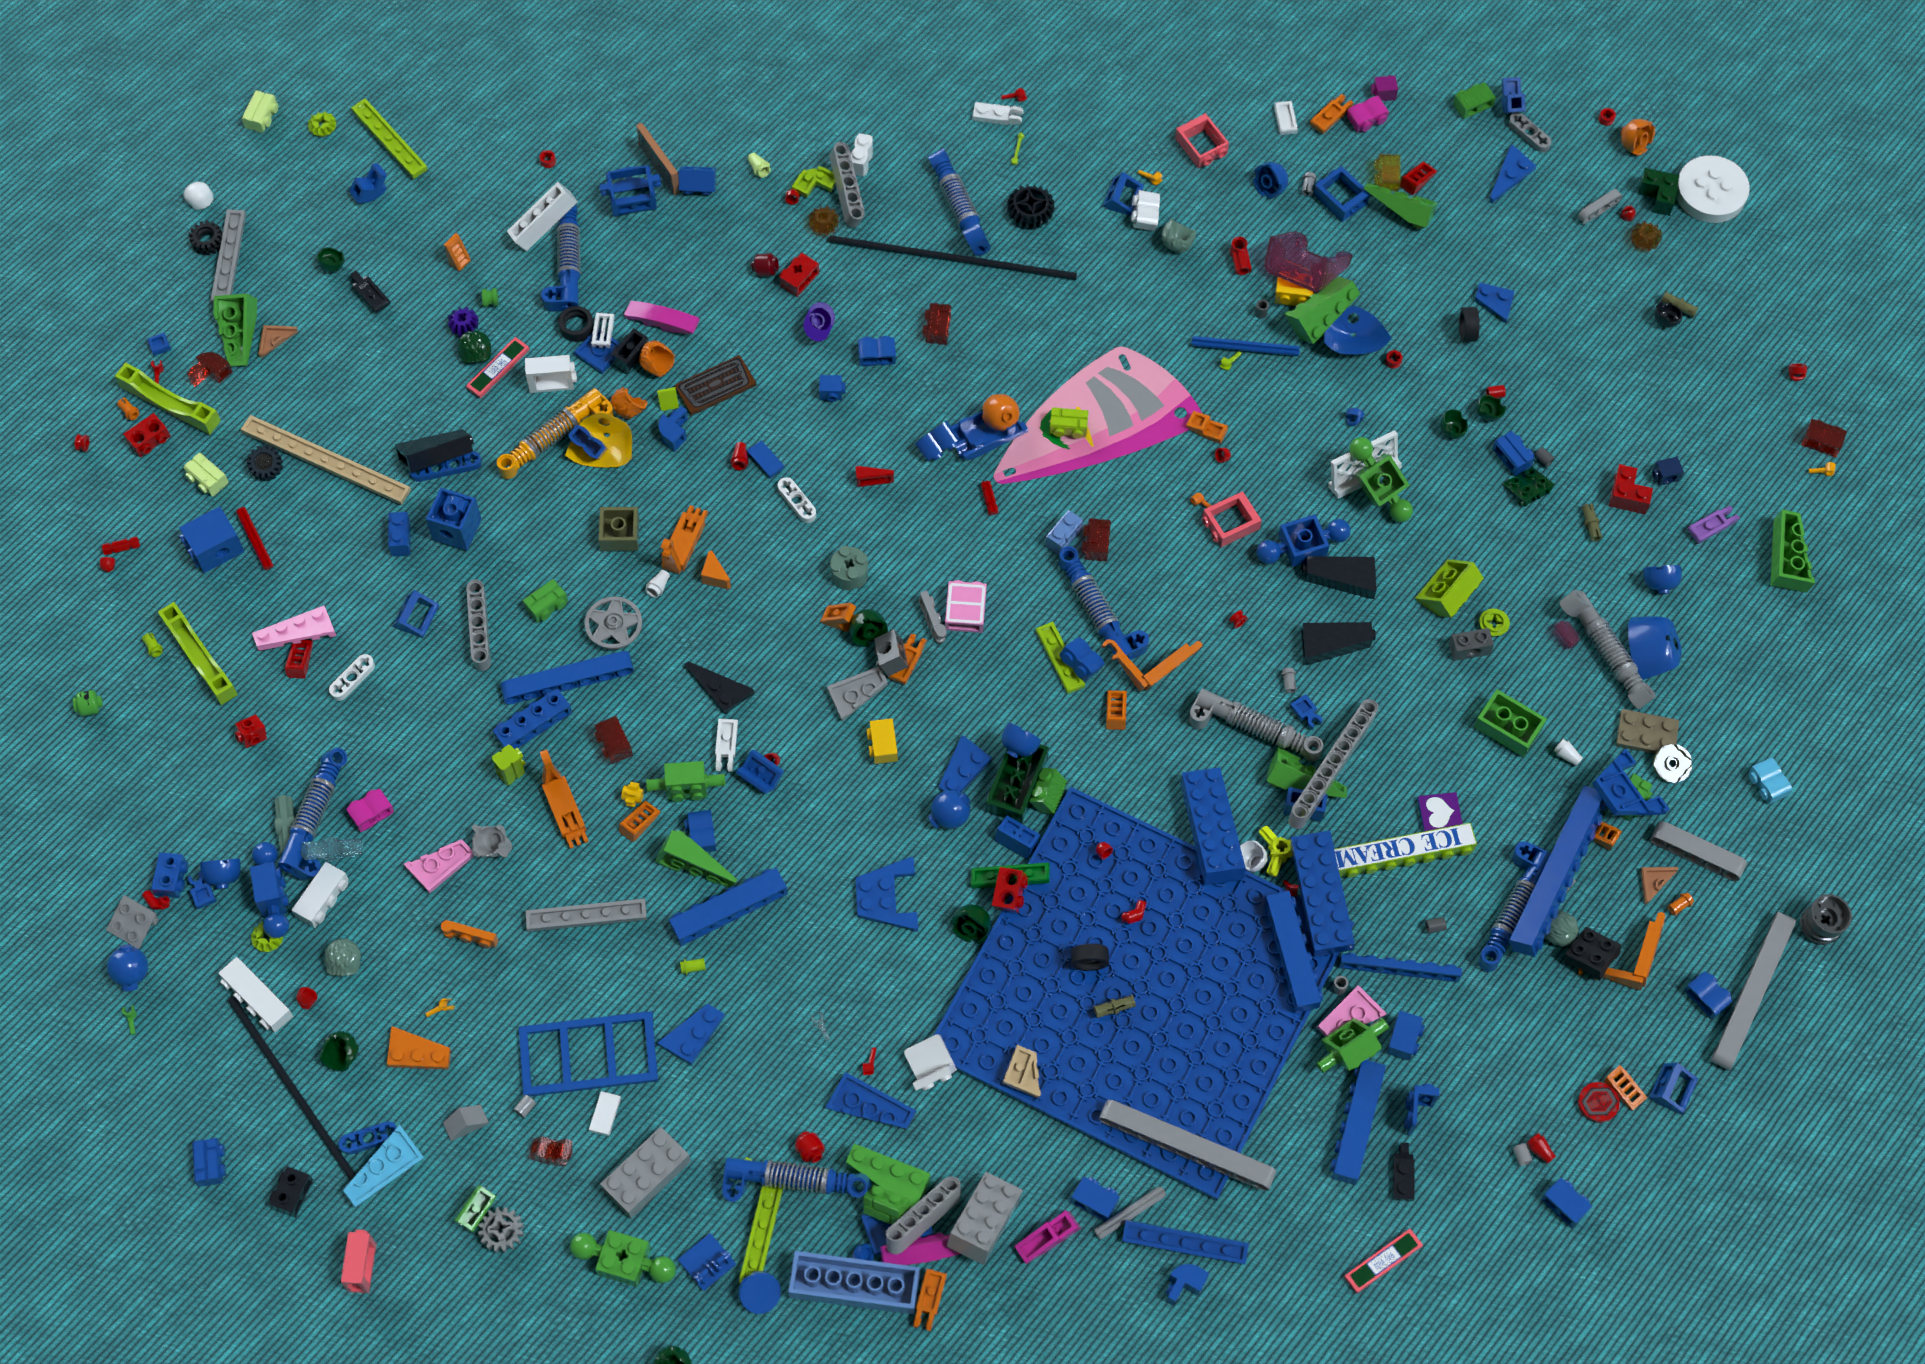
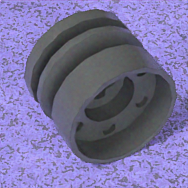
(1832, 912)

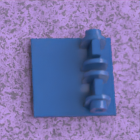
(707, 1261)

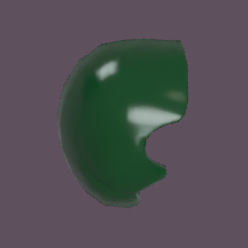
(330, 259)
(1490, 408)
(1453, 424)

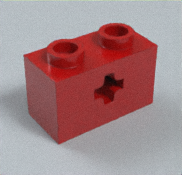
(799, 274)

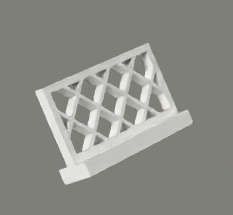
(1347, 482)

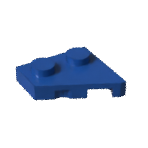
(1495, 299)

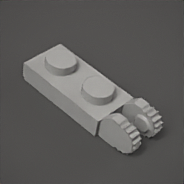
(932, 618)

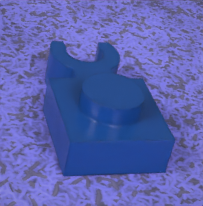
(1306, 710)
(202, 893)

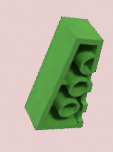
(1322, 309)
(1789, 554)
(889, 1173)

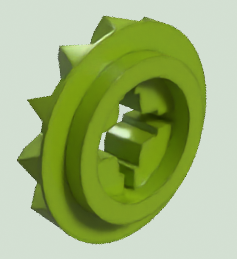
(326, 128)
(1501, 619)
(261, 943)

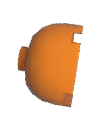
(1637, 135)
(1000, 412)

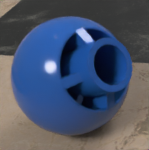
(950, 809)
(127, 967)

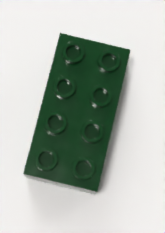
(1015, 784)

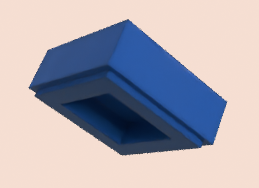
(159, 344)

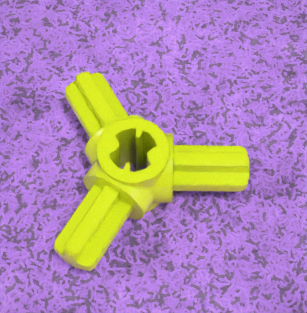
(1277, 857)

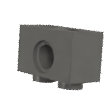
(1471, 644)
(890, 653)

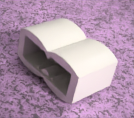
(862, 154)
(1146, 210)

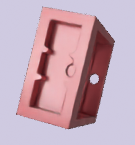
(1194, 127)
(1246, 509)
(358, 1262)

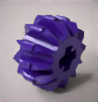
(462, 321)

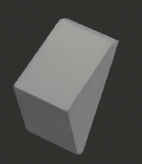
(465, 1121)

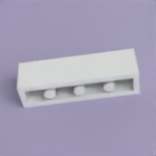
(542, 216)
(255, 995)

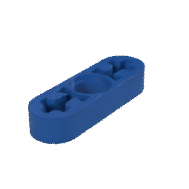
(355, 1148)

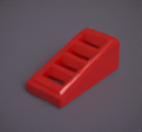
(1416, 179)
(873, 476)
(299, 670)

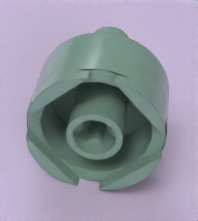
(849, 568)

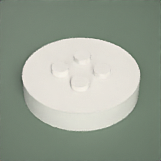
(1712, 189)

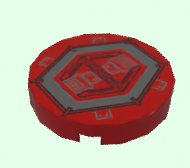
(1598, 1102)

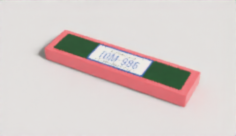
(497, 368)
(1383, 1261)

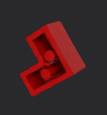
(1627, 494)

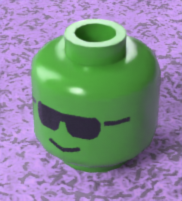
(87, 703)

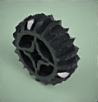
(1038, 198)

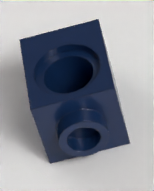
(1667, 471)

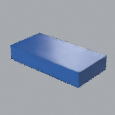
(765, 459)

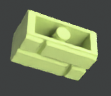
(260, 111)
(205, 474)

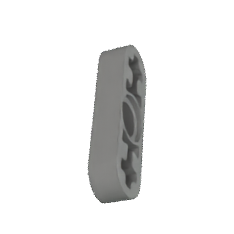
(1530, 139)
(1599, 206)

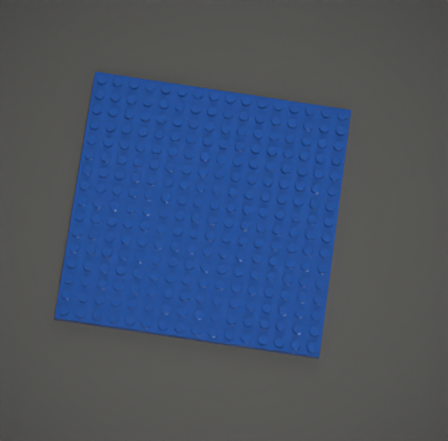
(1203, 977)

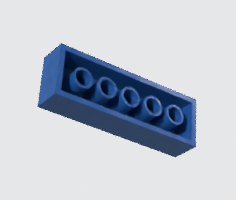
(1212, 826)
(1322, 893)

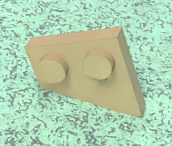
(1023, 1072)

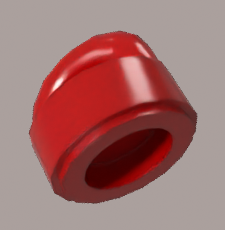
(1797, 368)
(306, 997)

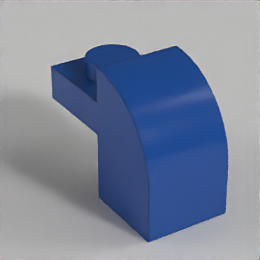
(1512, 98)
(370, 187)
(670, 428)
(1188, 1277)

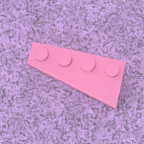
(293, 630)

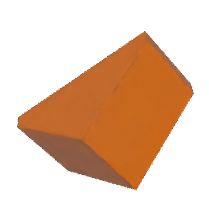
(713, 573)

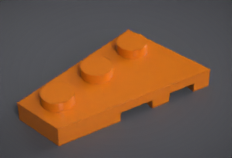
(416, 1052)

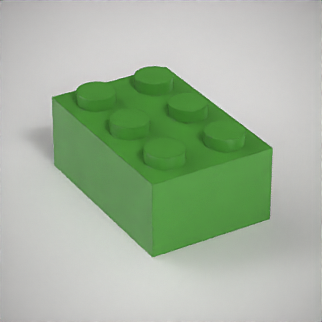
(1510, 723)

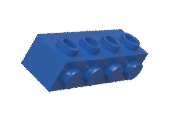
(533, 720)

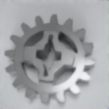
(509, 1228)

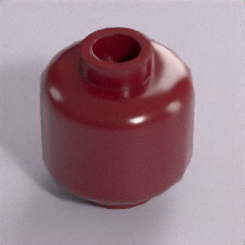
(765, 265)

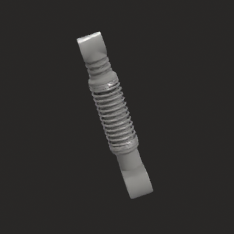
(1579, 606)
(1254, 722)

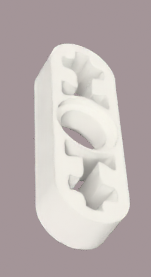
(796, 492)
(366, 670)

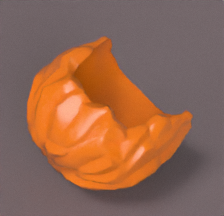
(656, 358)
(626, 405)

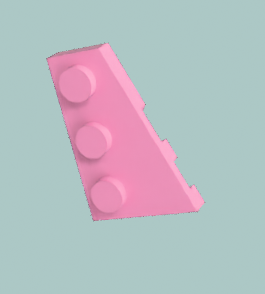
(439, 866)
(1355, 1005)

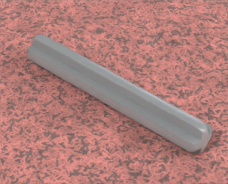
(1130, 1212)

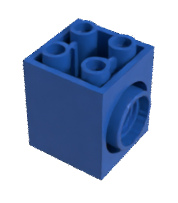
(453, 519)
(210, 540)

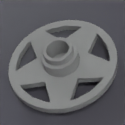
(613, 622)

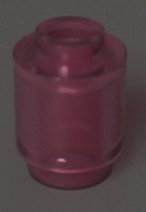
(1566, 634)

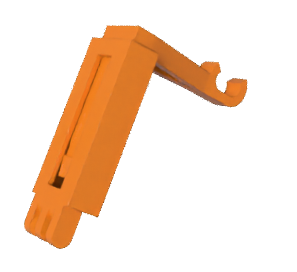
(683, 540)
(1157, 672)
(562, 803)
(1644, 961)

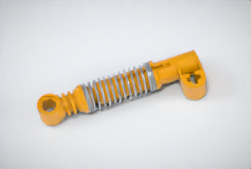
(553, 430)

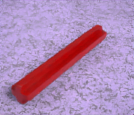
(254, 538)

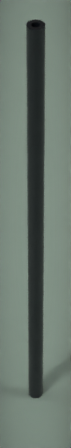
(292, 1088)

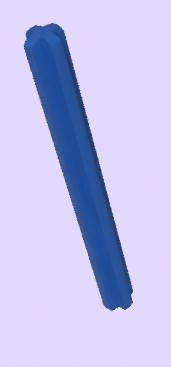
(1245, 346)

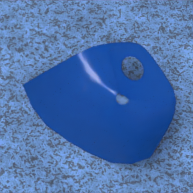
(1369, 338)
(1649, 645)

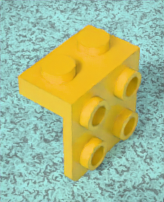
(1290, 293)

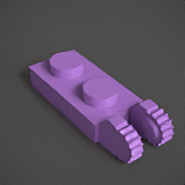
(1712, 524)

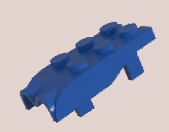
(978, 438)

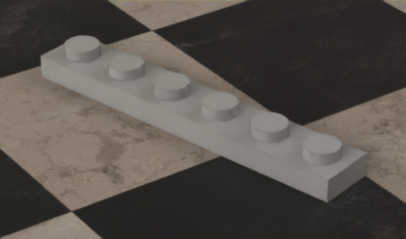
(229, 253)
(586, 915)

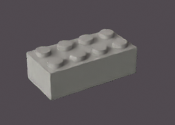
(645, 1172)
(984, 1218)

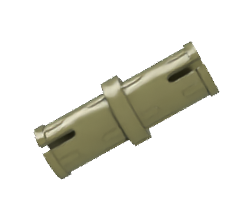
(1684, 306)
(1592, 522)
(1114, 1006)

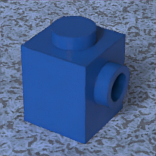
(831, 387)

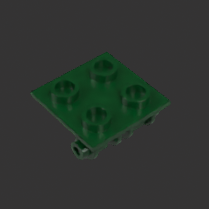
(1529, 486)

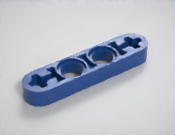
(446, 470)

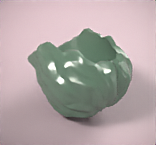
(1177, 237)
(1563, 930)
(342, 957)

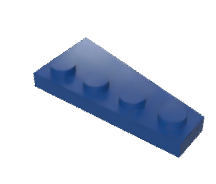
(867, 1102)

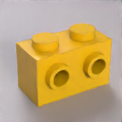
(883, 741)

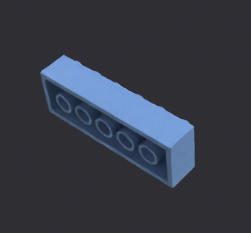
(854, 1282)

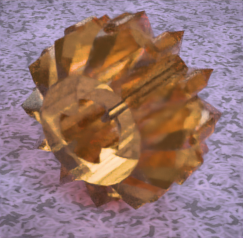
(823, 220)
(1646, 236)

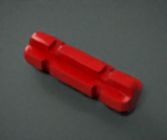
(989, 497)
(120, 545)

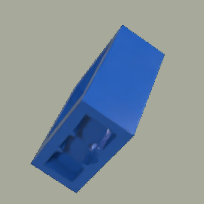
(1341, 211)

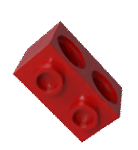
(145, 432)
(1004, 890)

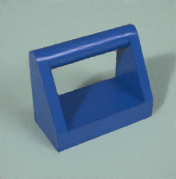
(1112, 199)
(401, 620)
(1665, 1084)

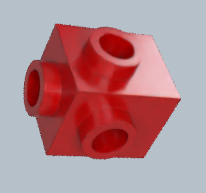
(250, 731)

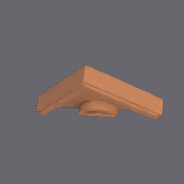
(274, 336)
(1654, 879)

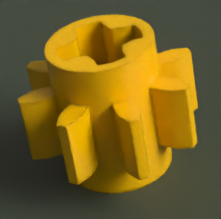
(632, 794)

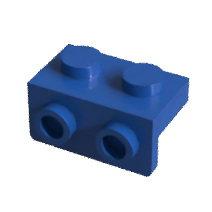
(760, 772)

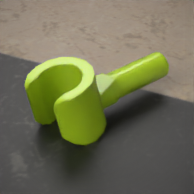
(1227, 363)

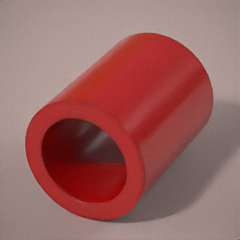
(1496, 391)

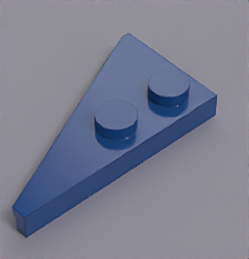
(1514, 170)

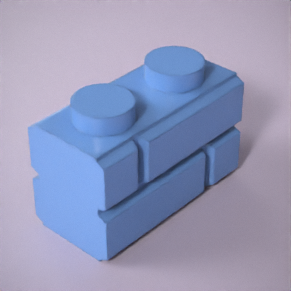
(1064, 532)

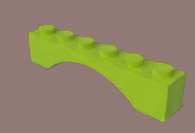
(191, 412)
(197, 653)

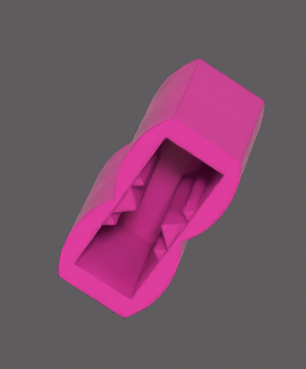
(1367, 114)
(369, 810)

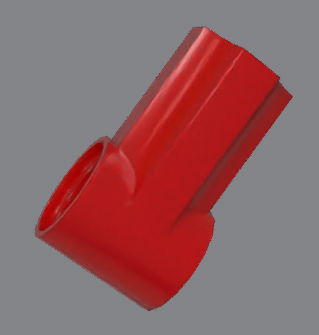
(1240, 256)

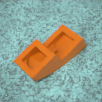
(1205, 427)

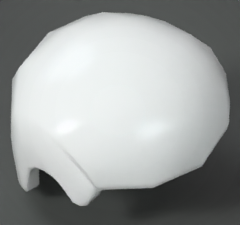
(198, 195)
(1253, 855)

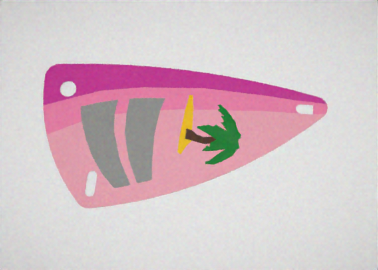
(1124, 416)

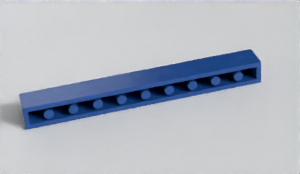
(1558, 873)

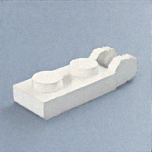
(997, 114)
(726, 742)

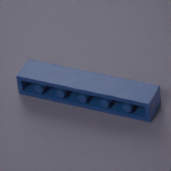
(728, 906)
(1292, 951)
(1358, 1122)

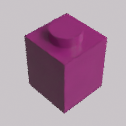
(1385, 88)

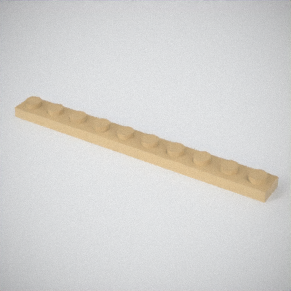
(326, 460)

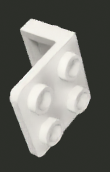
(930, 1062)

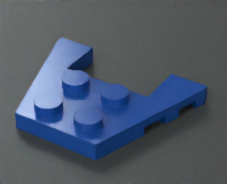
(1621, 793)
(877, 895)

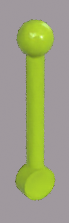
(1014, 161)

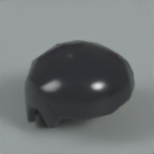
(1668, 315)

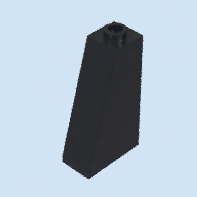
(433, 449)
(1344, 574)
(1334, 639)

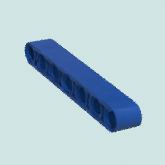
(567, 677)

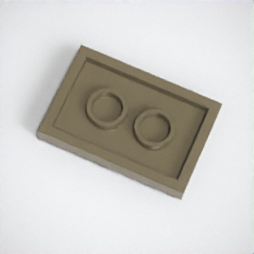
(1645, 731)

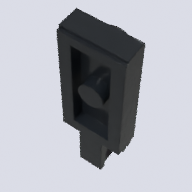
(369, 292)
(1404, 1174)

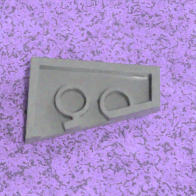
(855, 691)

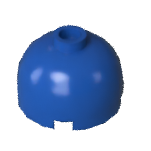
(1270, 179)
(1662, 578)
(1019, 741)
(220, 872)

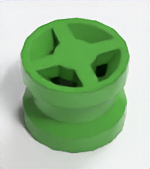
(490, 297)

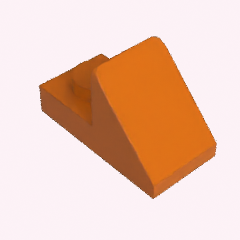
(838, 616)

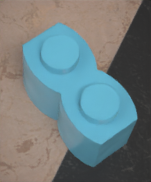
(1770, 780)

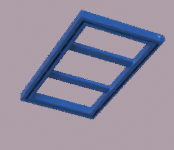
(611, 1081)

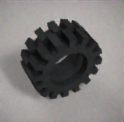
(202, 230)

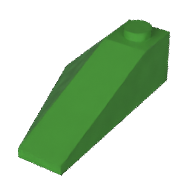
(1288, 772)

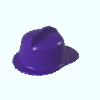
(819, 321)

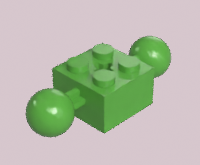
(1393, 481)
(629, 1270)

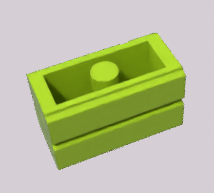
(1069, 422)
(509, 764)

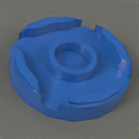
(759, 1292)

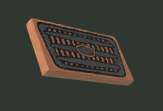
(658, 158)

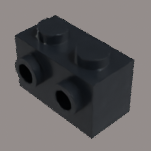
(628, 352)
(290, 1191)

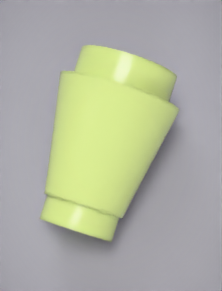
(759, 165)

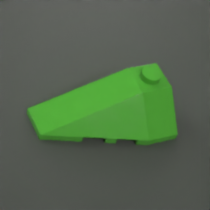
(1414, 209)
(236, 322)
(683, 853)

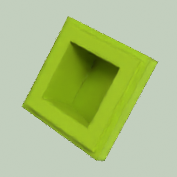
(668, 399)

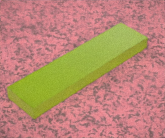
(1053, 646)

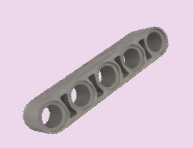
(848, 177)
(481, 632)
(1698, 851)
(923, 1215)

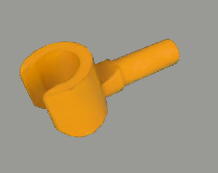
(1155, 179)
(1828, 470)
(442, 1006)

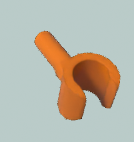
(1199, 498)

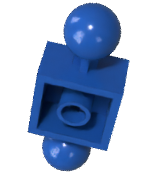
(1303, 539)
(269, 890)

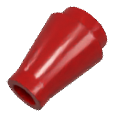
(739, 457)
(1541, 1148)

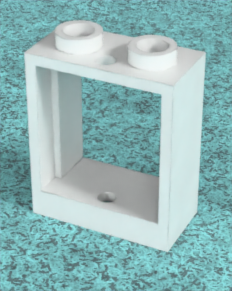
(550, 373)

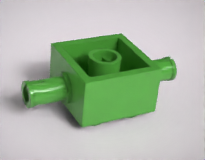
(685, 781)
(1351, 1044)

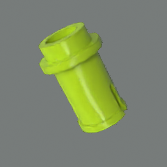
(154, 648)
(692, 965)

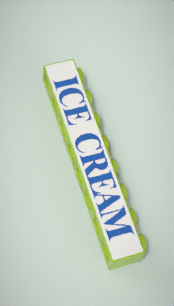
(1405, 850)

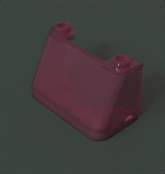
(1291, 261)

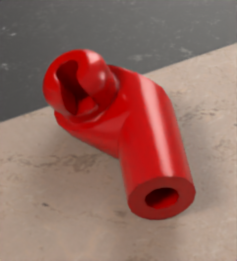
(156, 903)
(1135, 915)

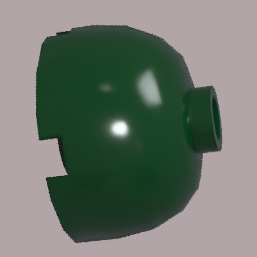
(866, 626)
(971, 923)

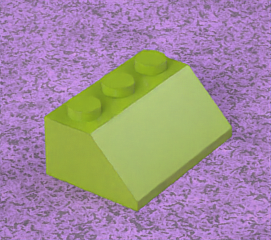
(1450, 587)

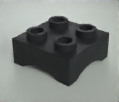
(1592, 953)

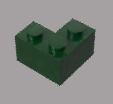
(1661, 187)

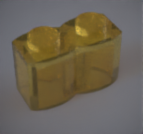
(1388, 171)

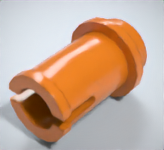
(130, 412)
(1681, 903)

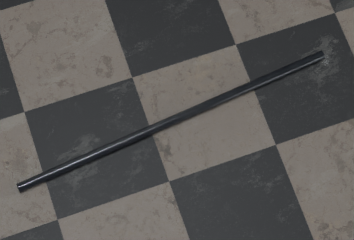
(953, 257)

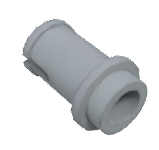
(1309, 179)
(1289, 680)

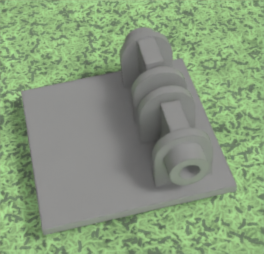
(132, 921)

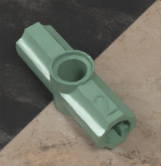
(284, 819)

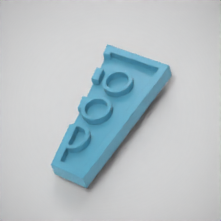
(386, 1165)

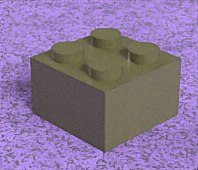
(619, 529)

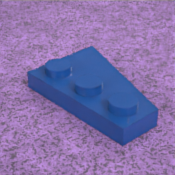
(693, 1034)

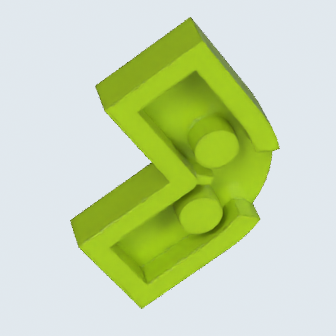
(809, 179)

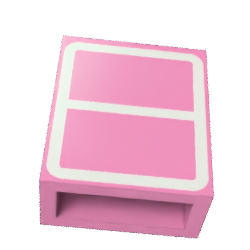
(965, 606)

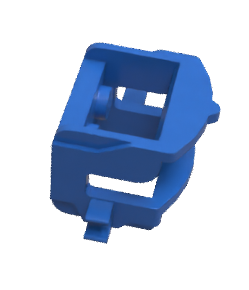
(634, 203)

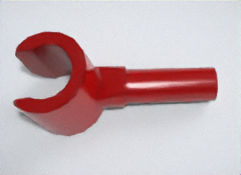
(1019, 93)
(157, 370)
(1291, 887)
(868, 1068)

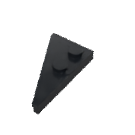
(722, 690)

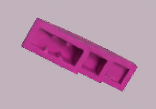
(663, 317)
(921, 1251)

